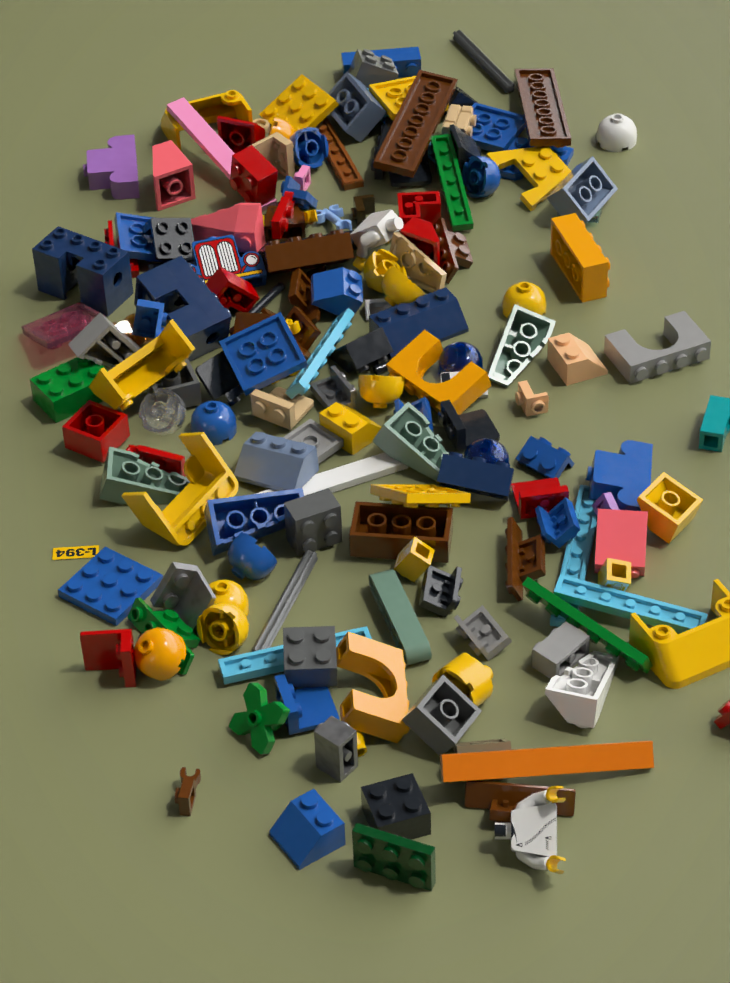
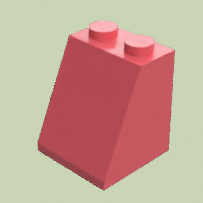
(171, 176)
(621, 537)

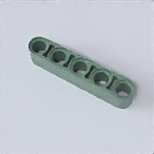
(400, 616)

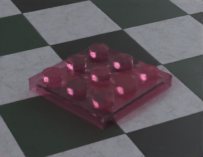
(60, 326)

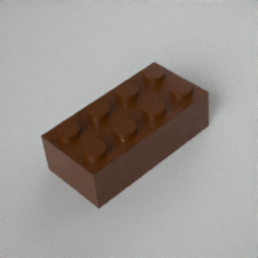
(307, 253)
(386, 528)

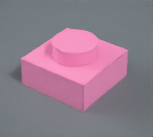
(303, 177)

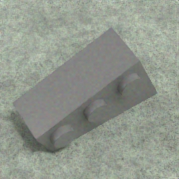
(103, 343)

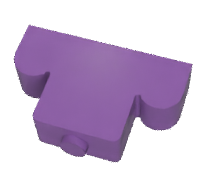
(114, 168)

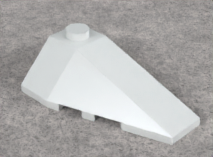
(583, 689)

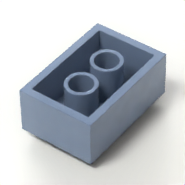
(357, 107)

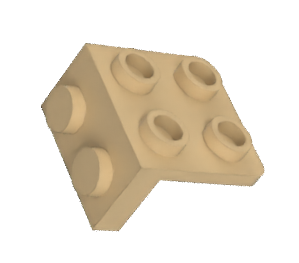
(278, 152)
(279, 407)

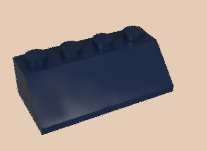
(433, 312)

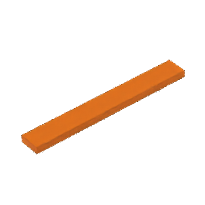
(546, 761)

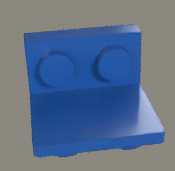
(306, 705)

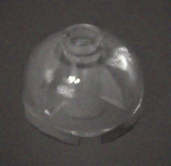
(162, 412)

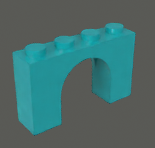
(715, 424)

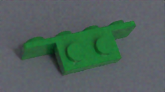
(145, 619)

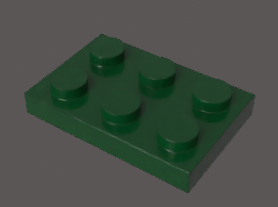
(394, 857)

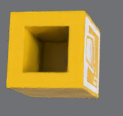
(414, 559)
(615, 574)

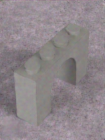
(640, 363)

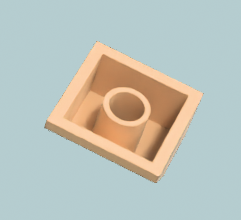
(573, 359)

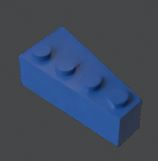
(250, 514)

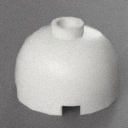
(616, 133)

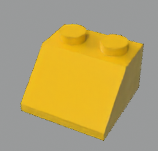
(349, 425)
(668, 507)

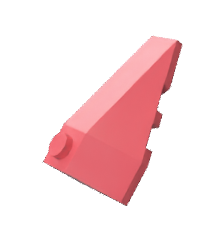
(241, 221)

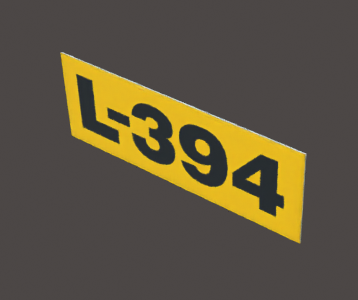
(75, 552)

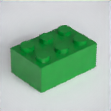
(65, 388)

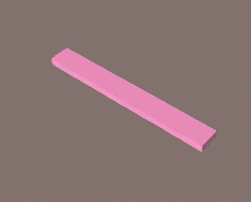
(205, 137)

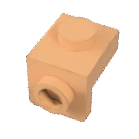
(531, 403)

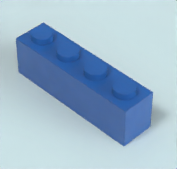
(406, 60)

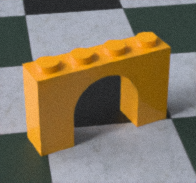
(419, 357)
(386, 669)

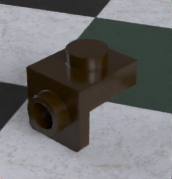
(362, 206)

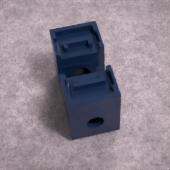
(97, 267)
(187, 303)

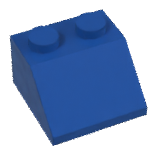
(337, 290)
(308, 829)

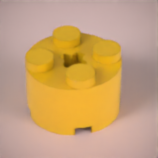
(469, 677)

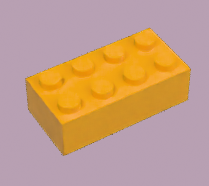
(579, 257)

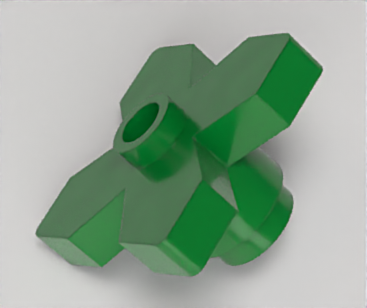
(259, 718)

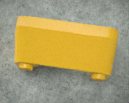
(227, 104)
(143, 368)
(185, 515)
(691, 654)

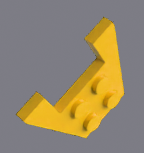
(539, 166)

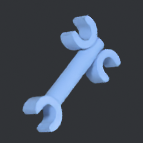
(333, 215)

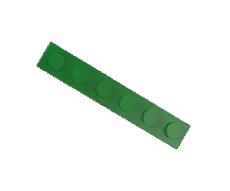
(451, 182)
(614, 645)

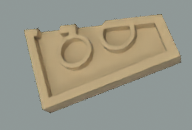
(418, 266)

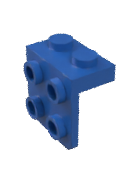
(149, 319)

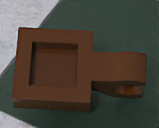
(186, 794)

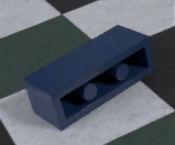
(475, 476)

